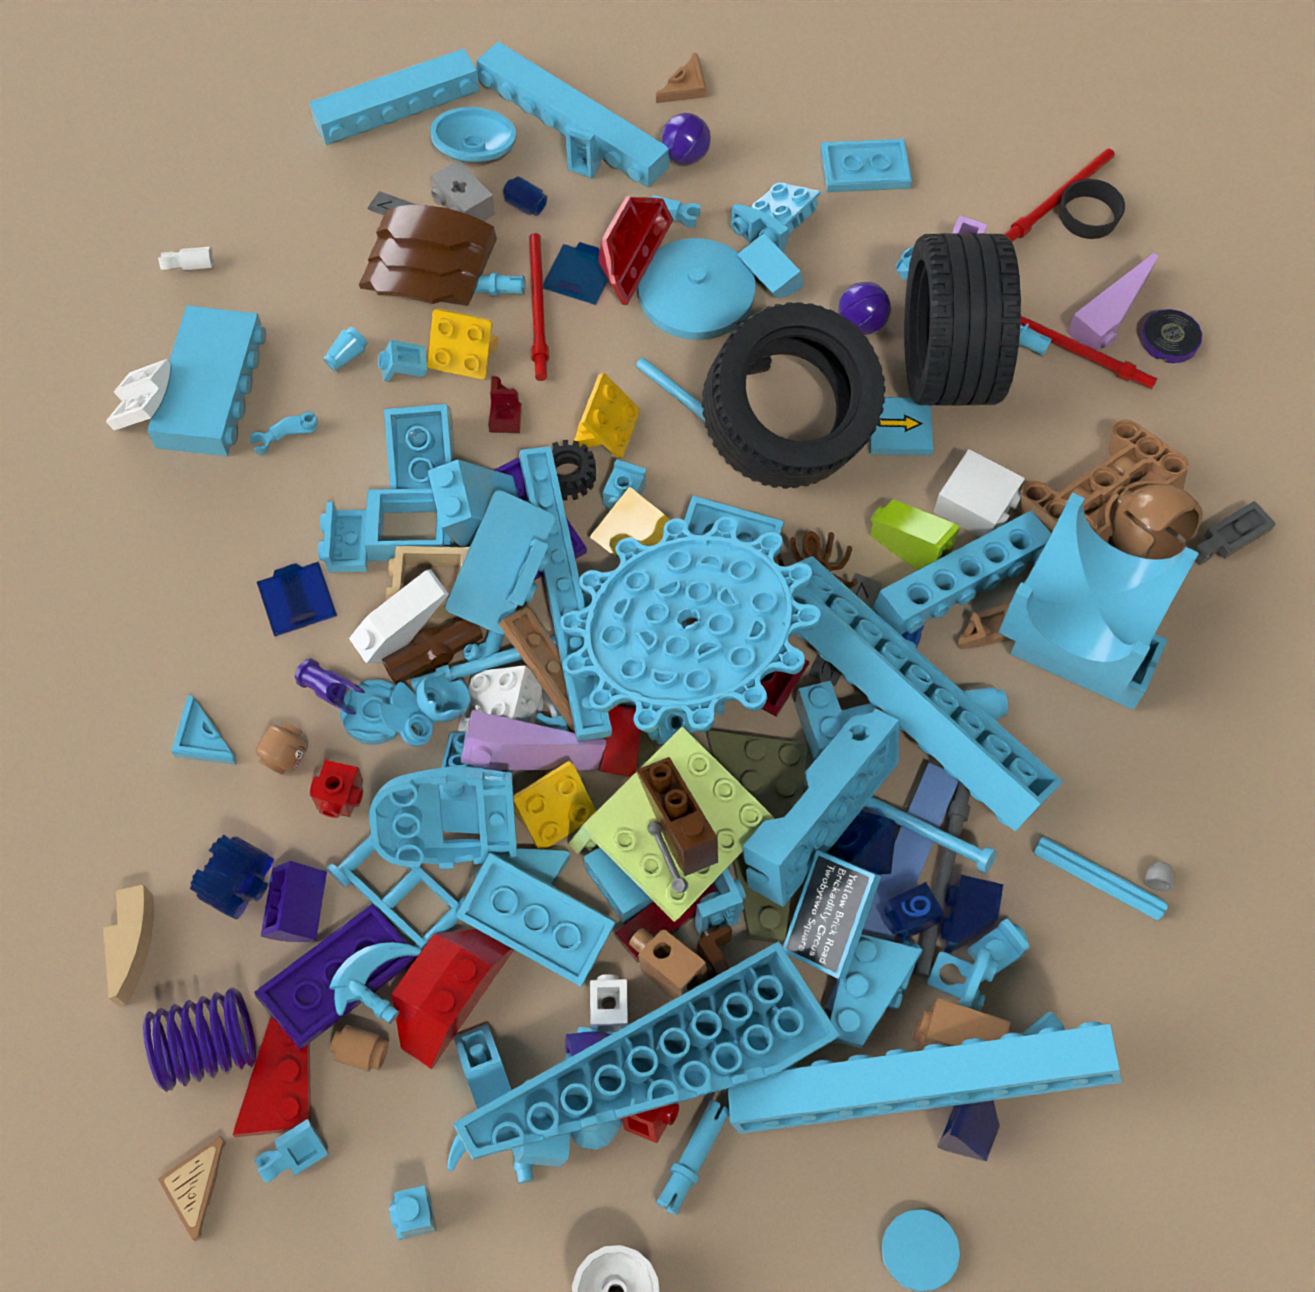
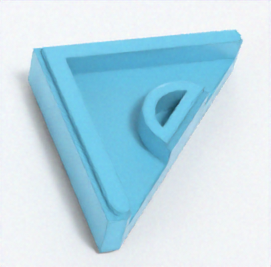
(199, 738)

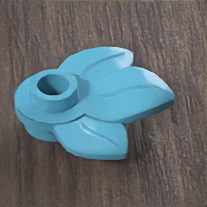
(404, 713)

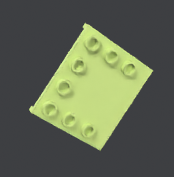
(623, 823)

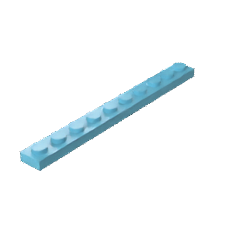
(563, 587)

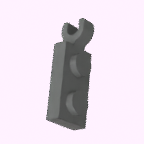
(1234, 532)

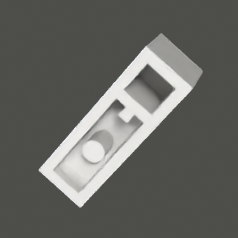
(398, 618)

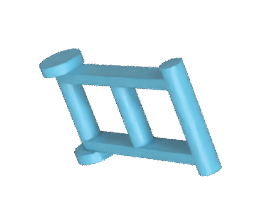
(345, 877)

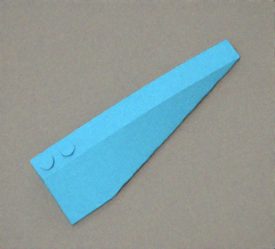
(705, 1041)

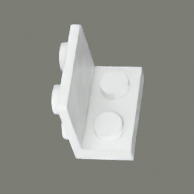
(505, 693)

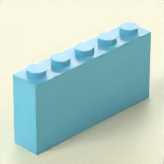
(207, 381)

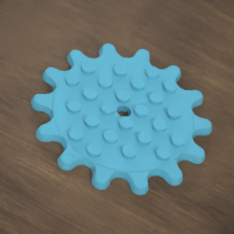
(739, 636)

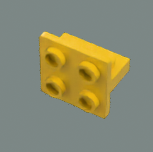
(460, 343)
(608, 418)
(553, 806)

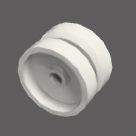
(618, 1268)

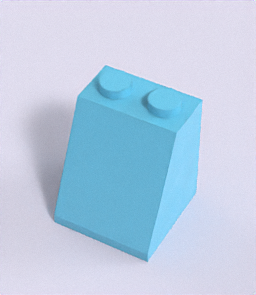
(463, 495)

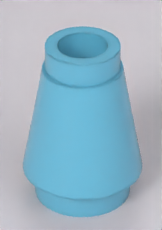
(345, 348)

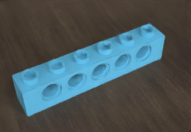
(984, 560)

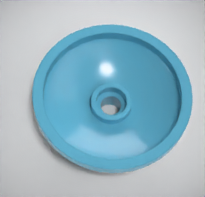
(473, 134)

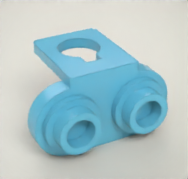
(968, 993)

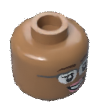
(281, 748)

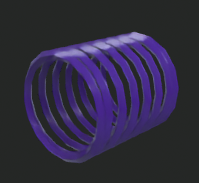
(198, 1049)

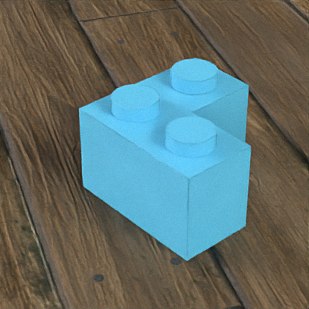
(822, 715)

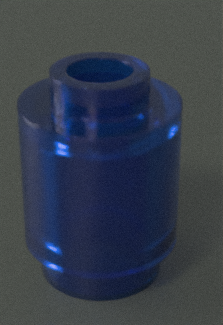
(524, 196)

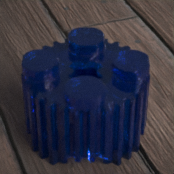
(232, 876)

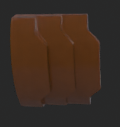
(429, 254)

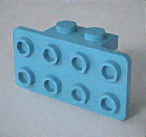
(501, 562)

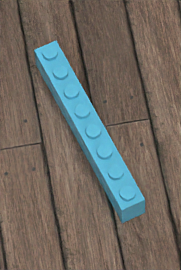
(562, 105)

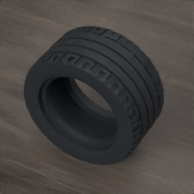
(962, 319)
(828, 344)

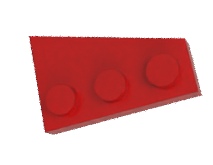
(278, 1088)

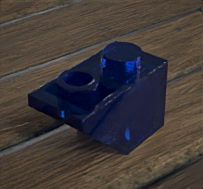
(973, 911)

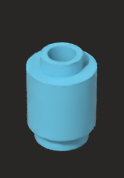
(990, 700)

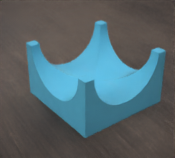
(1093, 602)

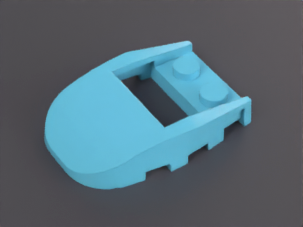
(409, 818)

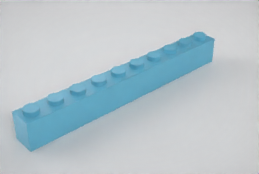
(928, 1078)

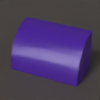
(293, 903)

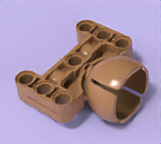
(1128, 496)

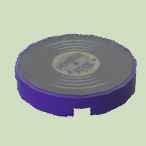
(1171, 336)

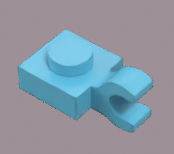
(296, 1151)

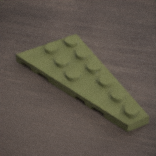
(775, 778)

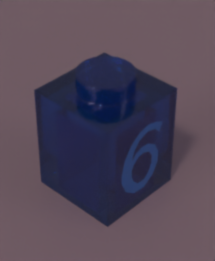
(912, 912)

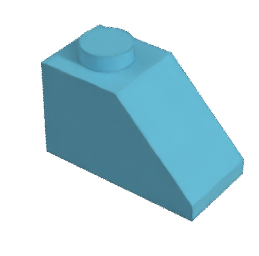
(482, 1065)

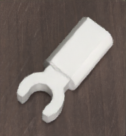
(187, 259)

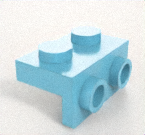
(343, 540)

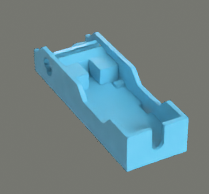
(838, 789)

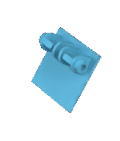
(788, 204)

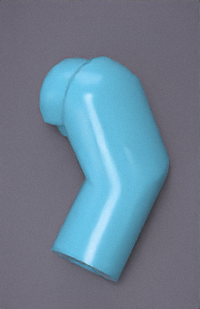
(490, 646)

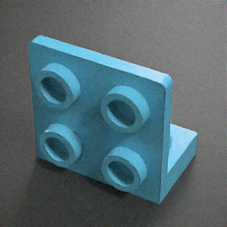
(721, 906)

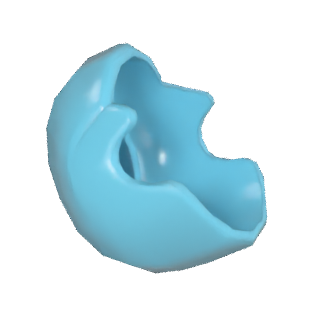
(442, 698)

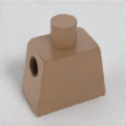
(669, 962)

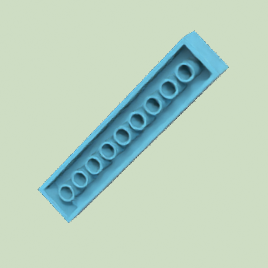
(925, 702)

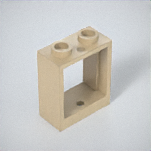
(424, 556)

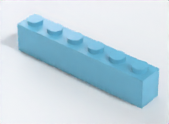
(394, 96)

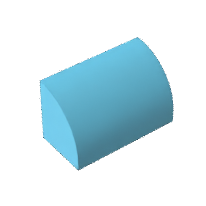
(772, 267)
(616, 886)

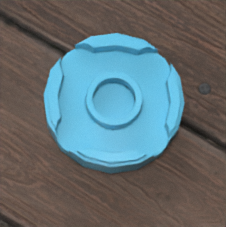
(367, 724)
(920, 1250)

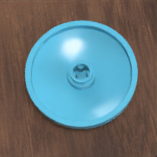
(696, 289)

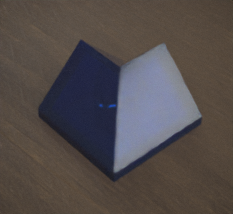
(868, 843)
(971, 1130)

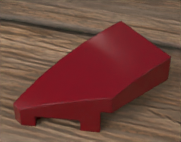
(504, 409)

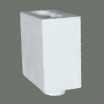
(979, 494)

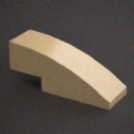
(128, 942)

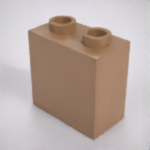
(952, 1024)

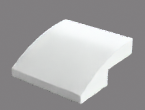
(140, 394)

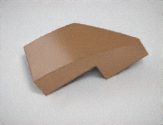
(984, 628)

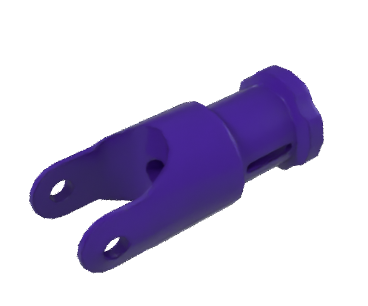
(326, 684)

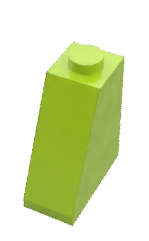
(913, 533)

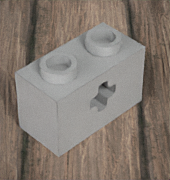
(461, 191)

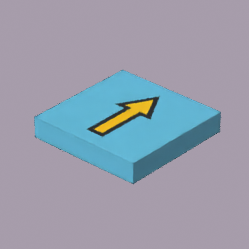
(903, 429)

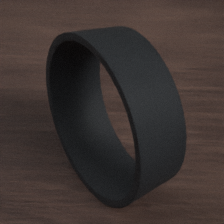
(1095, 189)

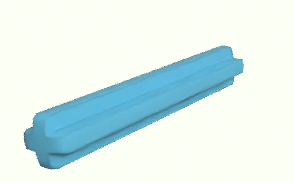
(1101, 878)

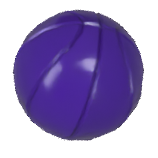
(686, 138)
(865, 306)

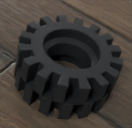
(583, 459)

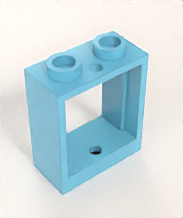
(397, 502)

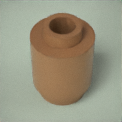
(359, 1048)

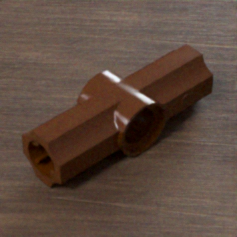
(431, 649)

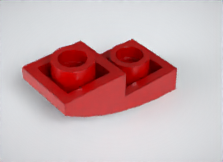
(623, 745)

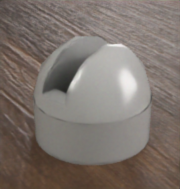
(1160, 877)

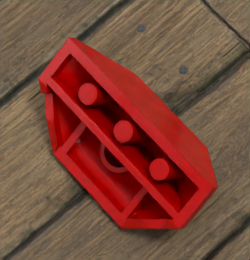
(632, 242)
(444, 990)

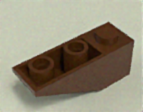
(682, 820)

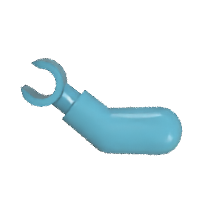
(290, 425)

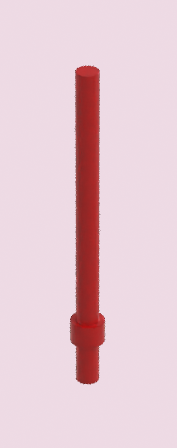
(1024, 224)
(540, 349)
(1125, 371)

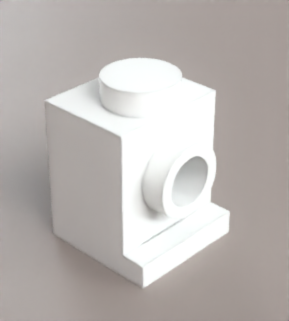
(608, 988)

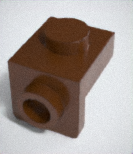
(709, 949)

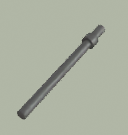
(958, 814)

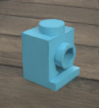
(622, 477)
(412, 1212)

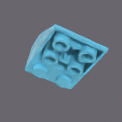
(457, 798)

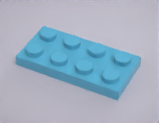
(536, 919)

